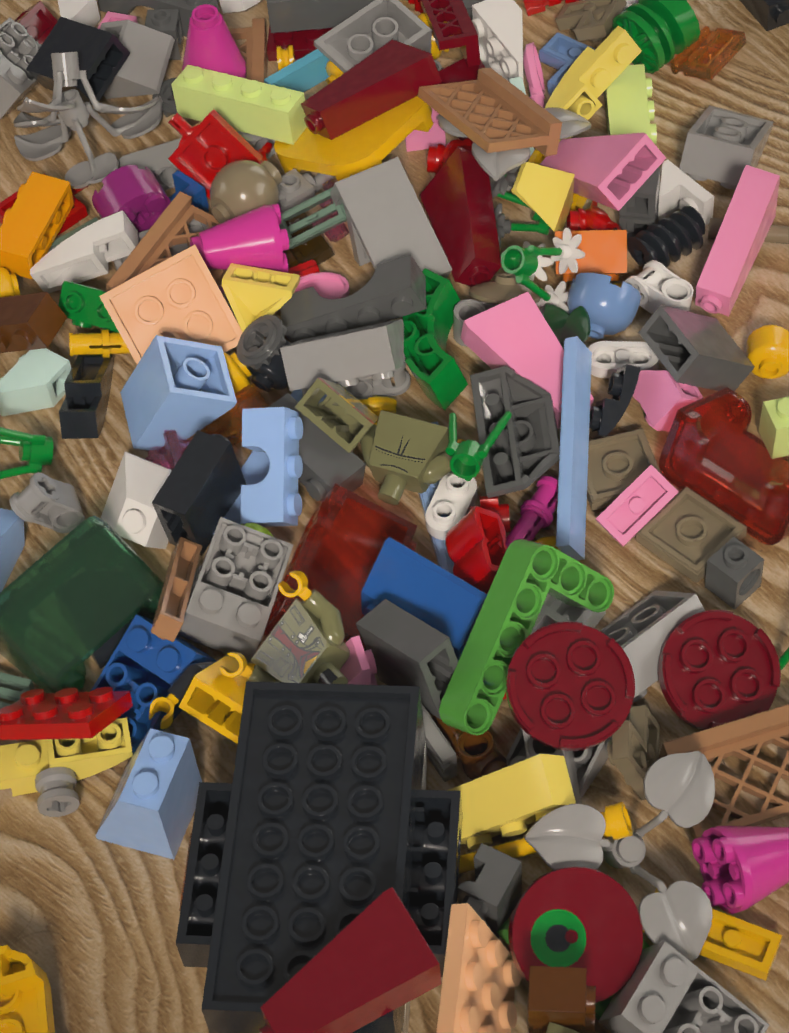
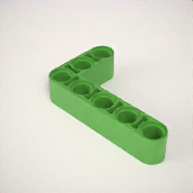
(507, 619)

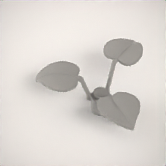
(65, 74)
(49, 140)
(499, 163)
(573, 835)

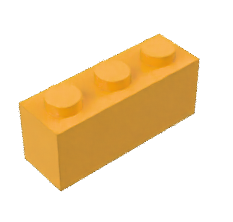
(33, 222)

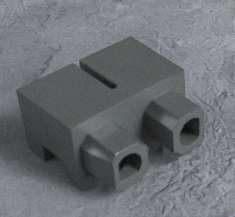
(642, 207)
(496, 886)

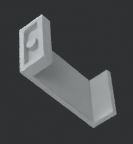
(390, 217)

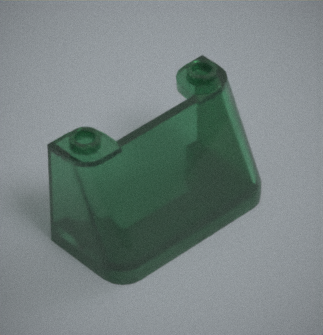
(74, 604)

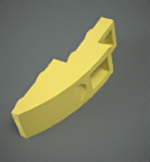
(593, 74)
(85, 756)

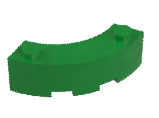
(426, 343)

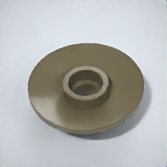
(500, 290)

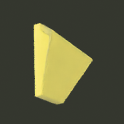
(545, 192)
(257, 291)

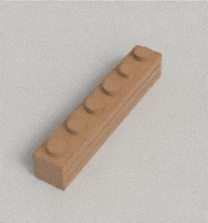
(176, 590)

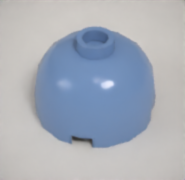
(608, 305)

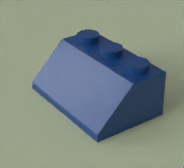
(423, 592)

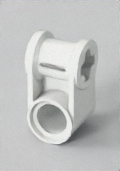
(661, 288)

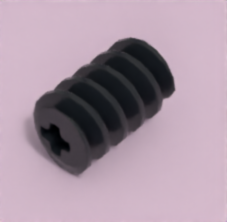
(669, 238)

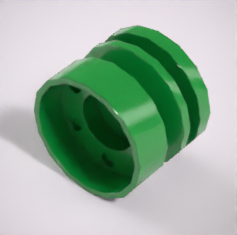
(659, 30)

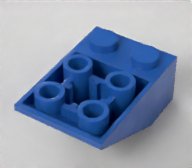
(147, 670)

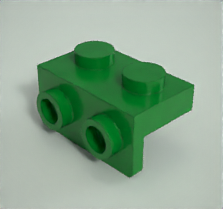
(85, 306)

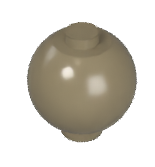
(243, 187)

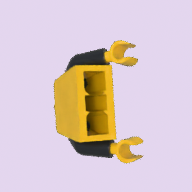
(207, 697)

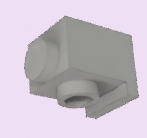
(295, 189)

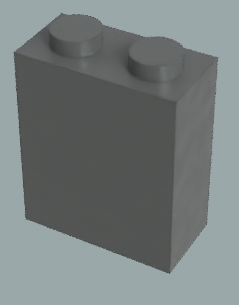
(696, 349)
(409, 652)

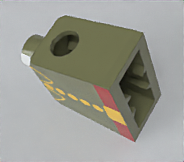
(338, 415)

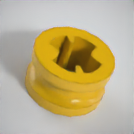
(285, 56)

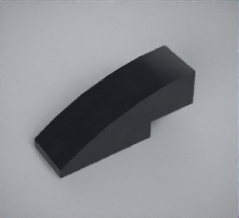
(86, 397)

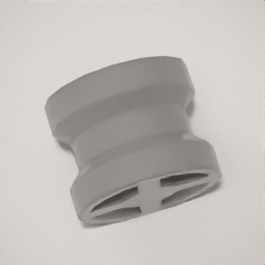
(57, 792)

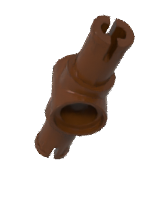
(468, 746)

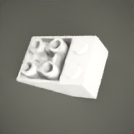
(500, 36)

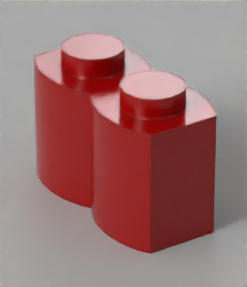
(477, 547)

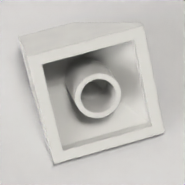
(130, 501)

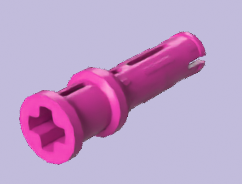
(537, 511)

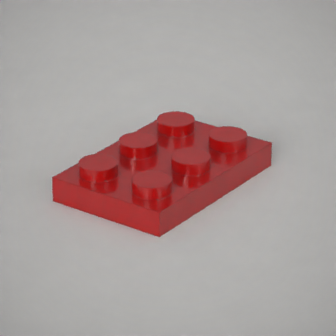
(62, 714)

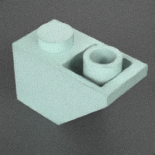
(34, 382)

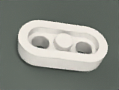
(611, 355)
(449, 501)

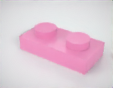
(636, 505)

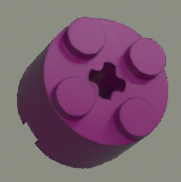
(135, 193)

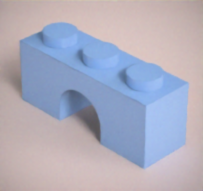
(276, 497)

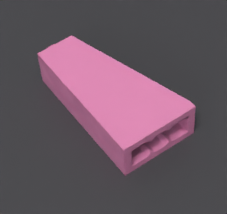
(607, 166)
(738, 240)
(521, 339)

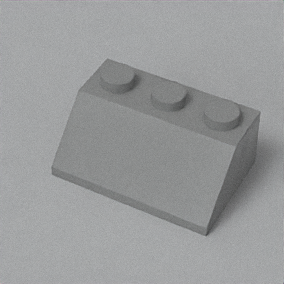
(345, 356)
(646, 627)

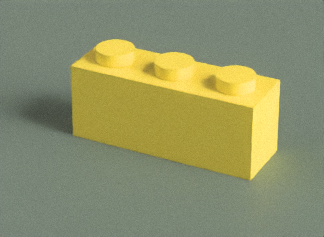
(513, 798)

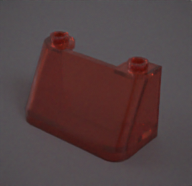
(728, 465)
(340, 553)

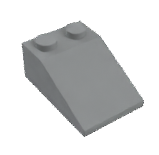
(370, 30)
(723, 145)

